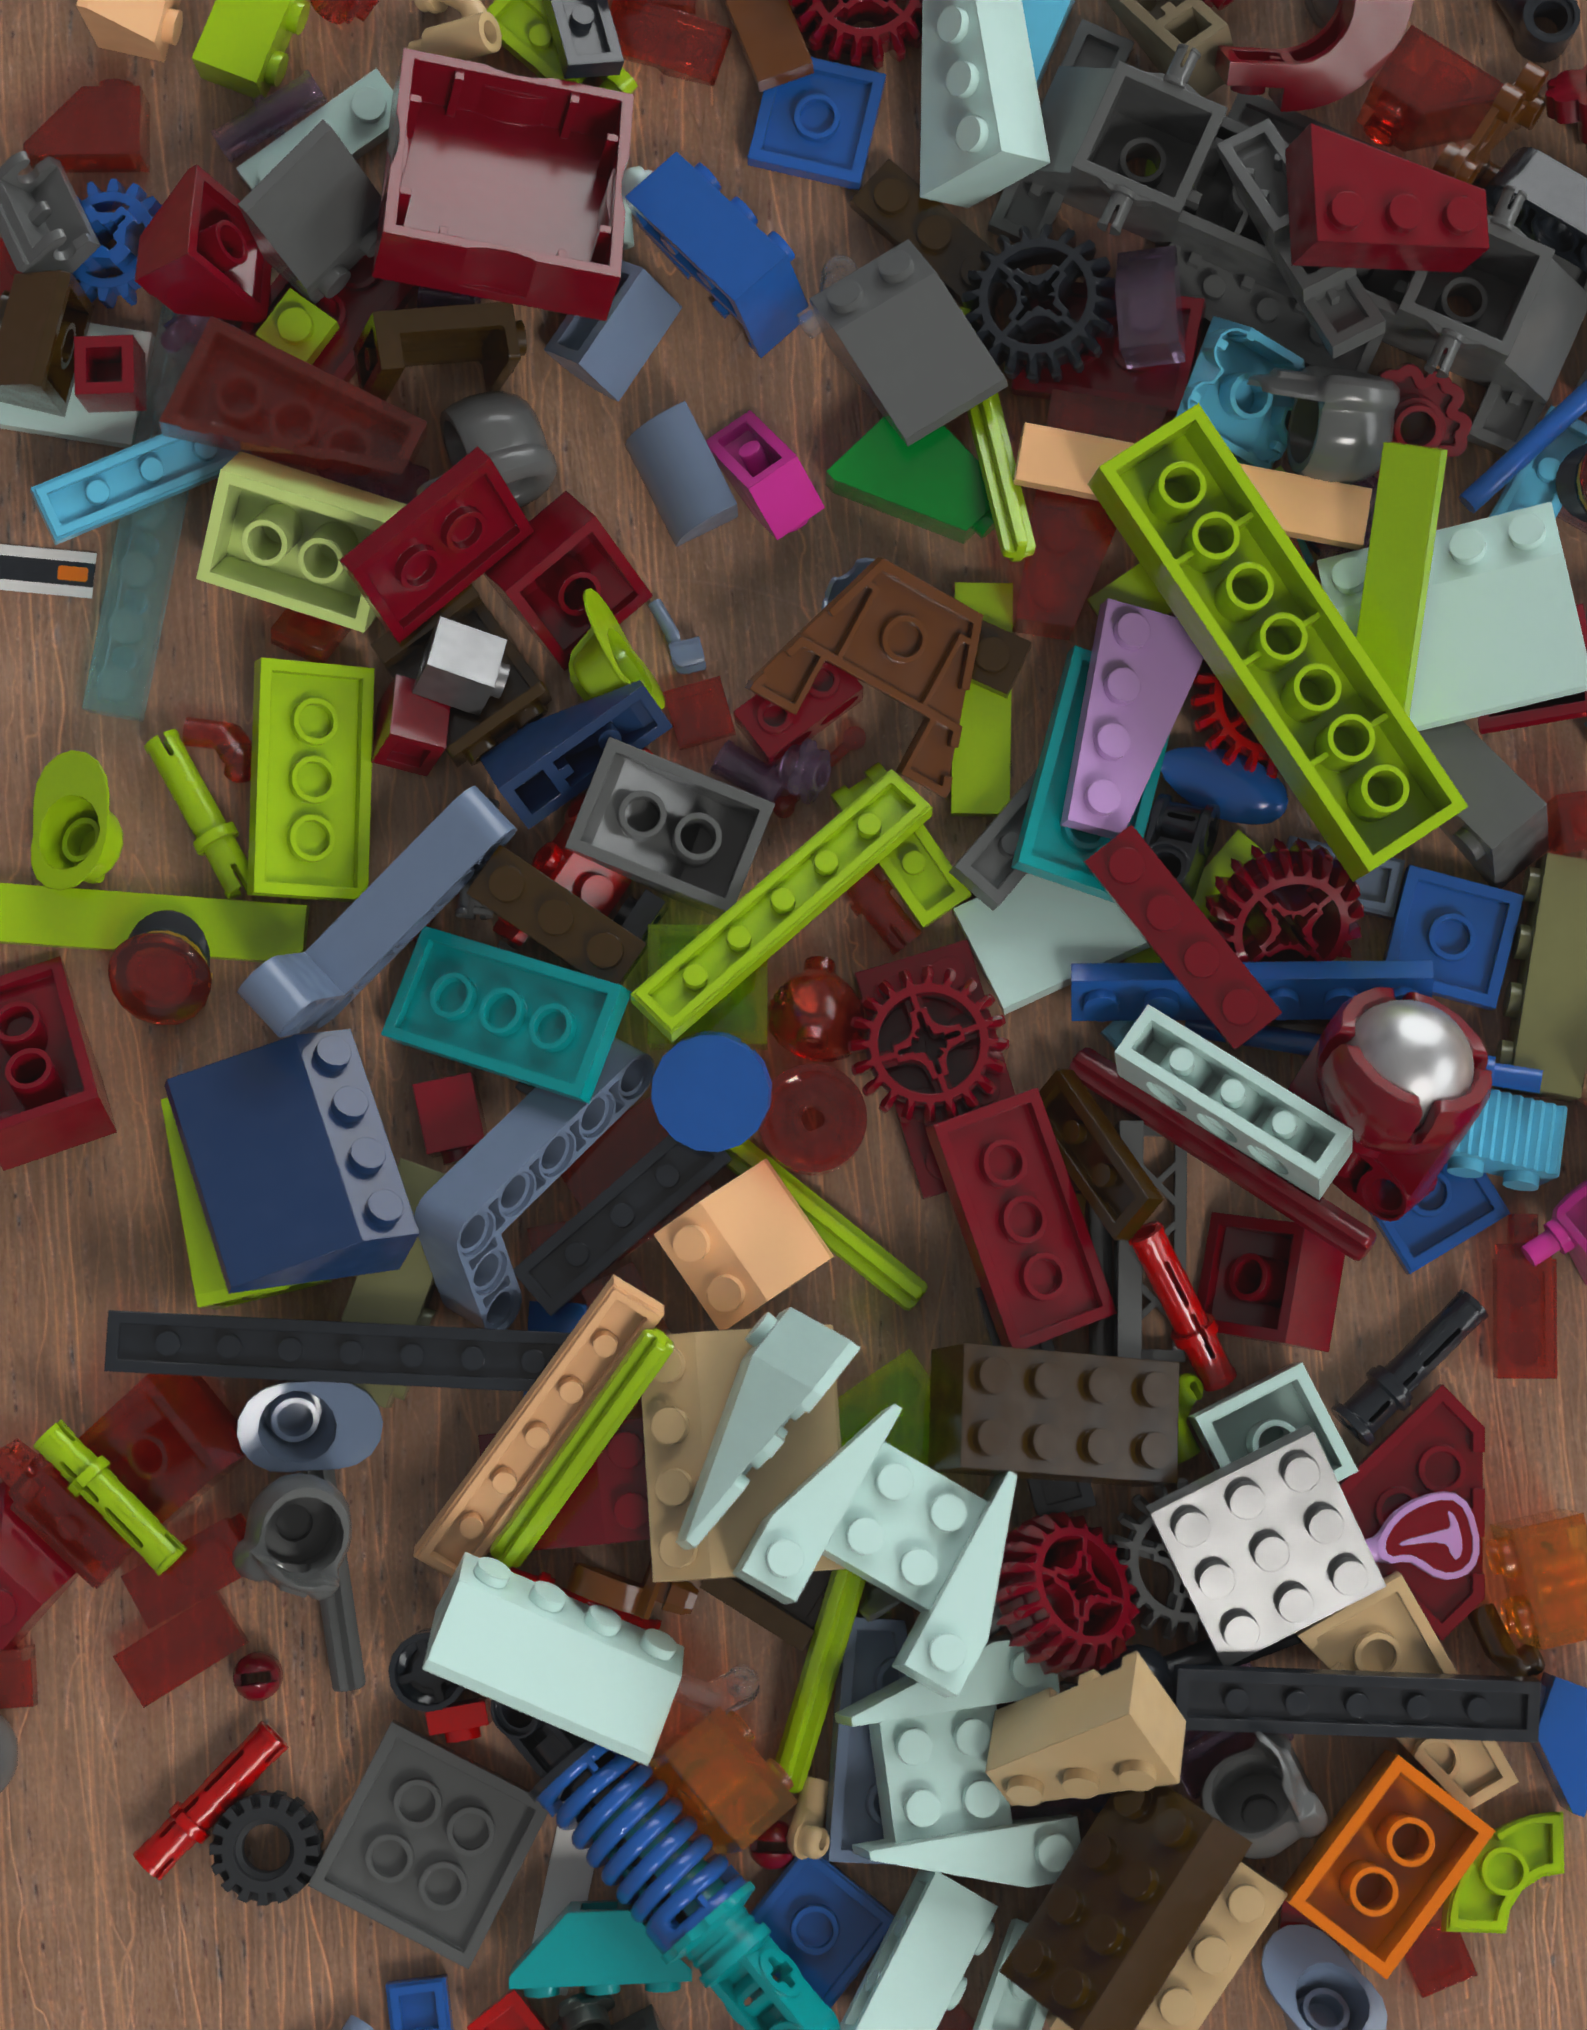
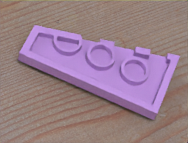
(1130, 702)

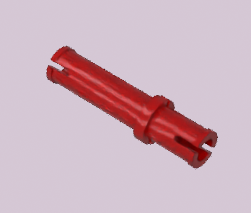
(1192, 1327)
(193, 1818)

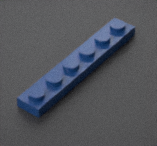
(1297, 987)

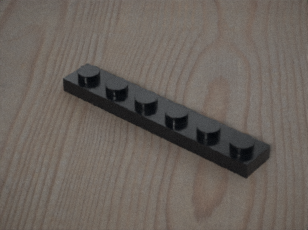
(1358, 1703)

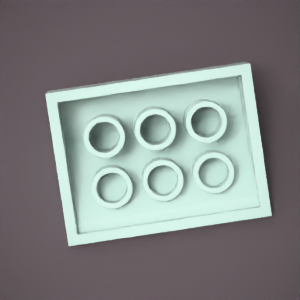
(1494, 619)

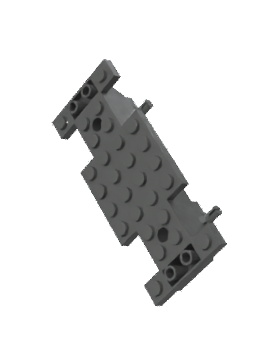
(1111, 112)

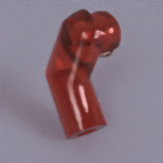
(227, 740)

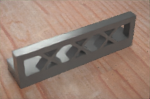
(1126, 1266)

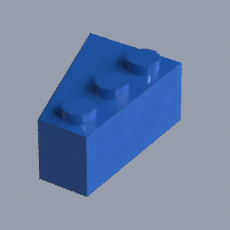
(721, 249)

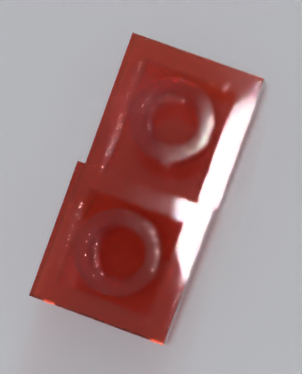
(670, 40)

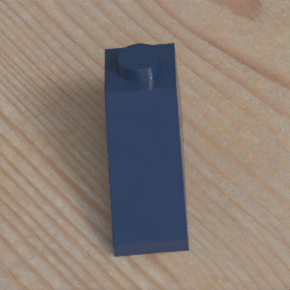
(559, 754)

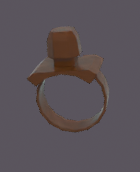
(630, 1595)

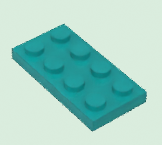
(1043, 844)
(506, 1014)

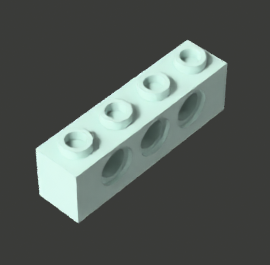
(1234, 1102)

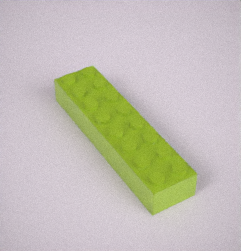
(1276, 642)

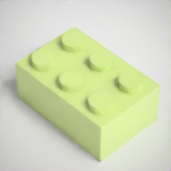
(282, 538)

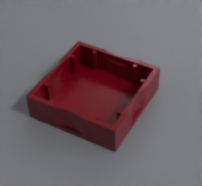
(504, 186)

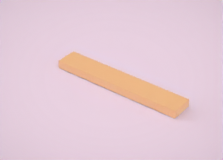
(1302, 505)
(538, 1427)

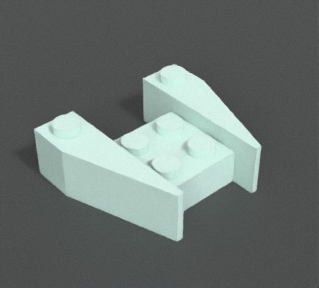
(902, 1534)
(933, 1783)

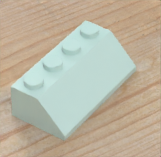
(554, 1657)

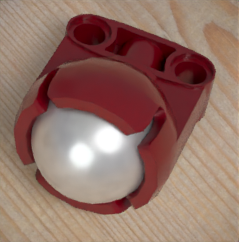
(1406, 1085)

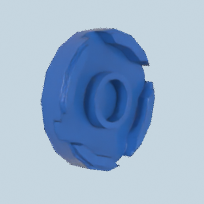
(711, 1091)

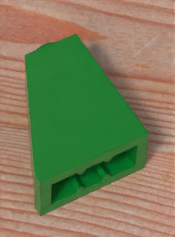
(925, 484)

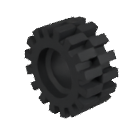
(230, 1853)

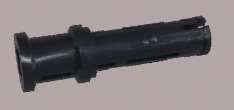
(1391, 1386)

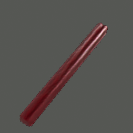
(1314, 1215)

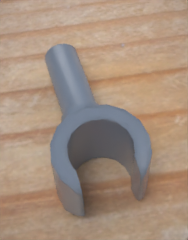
(685, 654)

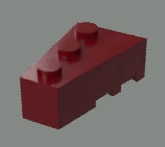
(1377, 209)

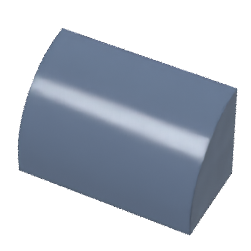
(614, 350)
(681, 474)

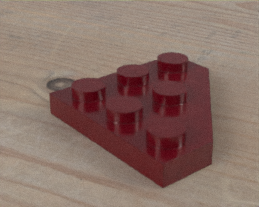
(1426, 1453)

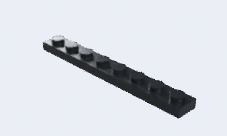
(327, 1350)

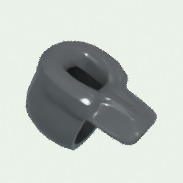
(1335, 420)
(508, 433)
(296, 1536)
(1264, 1796)

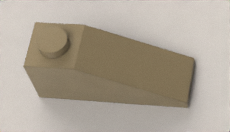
(1166, 23)

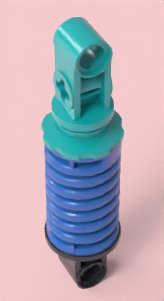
(688, 1901)

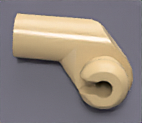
(805, 1834)

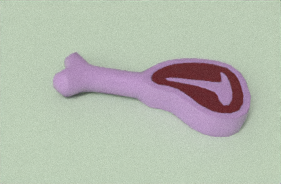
(1432, 1534)

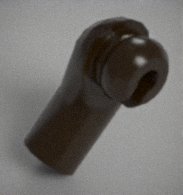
(1500, 1647)

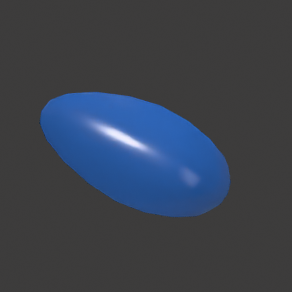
(1240, 794)

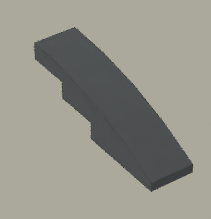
(1327, 295)

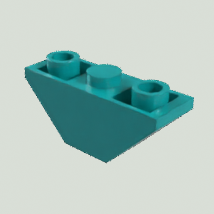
(597, 1949)

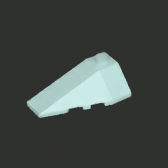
(777, 1380)

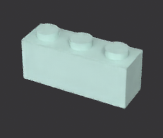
(922, 1957)

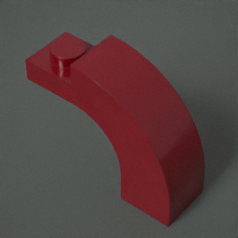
(1324, 67)

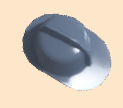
(309, 1426)
(1318, 1983)

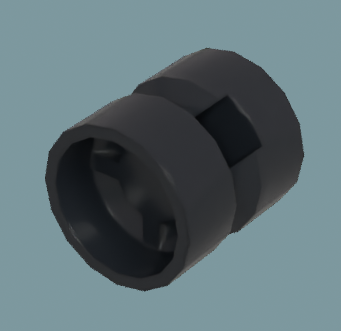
(415, 1686)

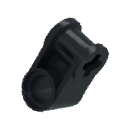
(1183, 838)

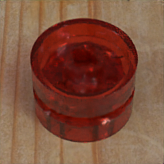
(843, 1113)

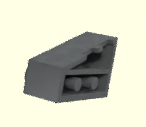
(1505, 817)

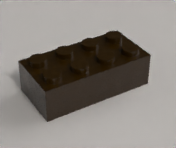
(1053, 1415)
(1125, 1909)

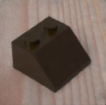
(38, 339)

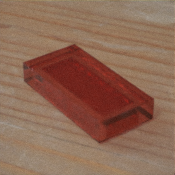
(181, 1649)

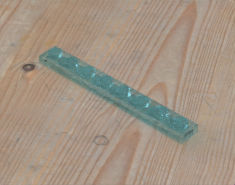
(139, 569)

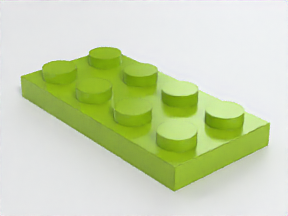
(310, 780)

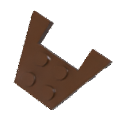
(898, 641)

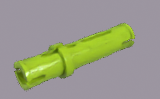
(213, 834)
(101, 1488)

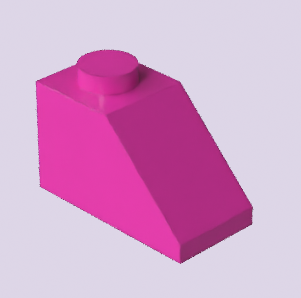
(765, 475)

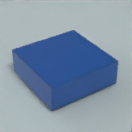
(419, 2003)

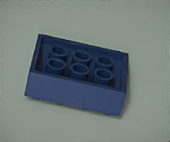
(293, 1164)

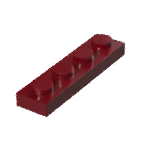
(1182, 937)

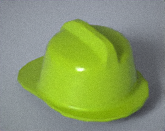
(605, 657)
(72, 823)

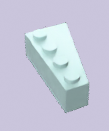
(977, 101)

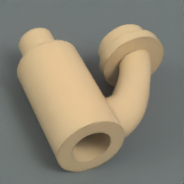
(465, 38)

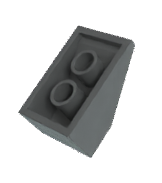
(314, 215)
(907, 342)
(669, 827)

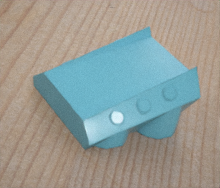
(1243, 414)

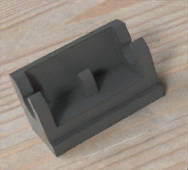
(43, 217)

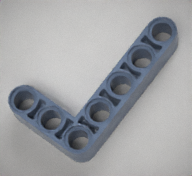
(312, 987)
(504, 1175)

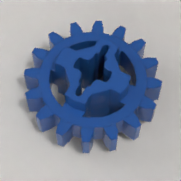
(125, 226)

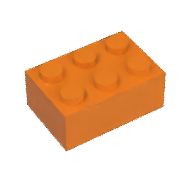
(1387, 1863)

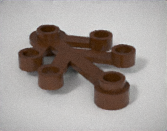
(1512, 108)

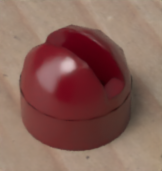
(254, 1663)
(772, 1859)

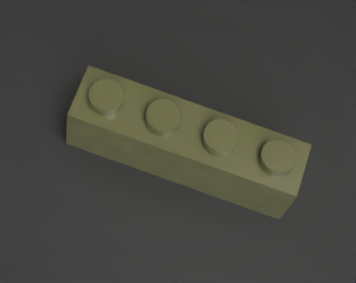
(1551, 984)
(399, 1294)

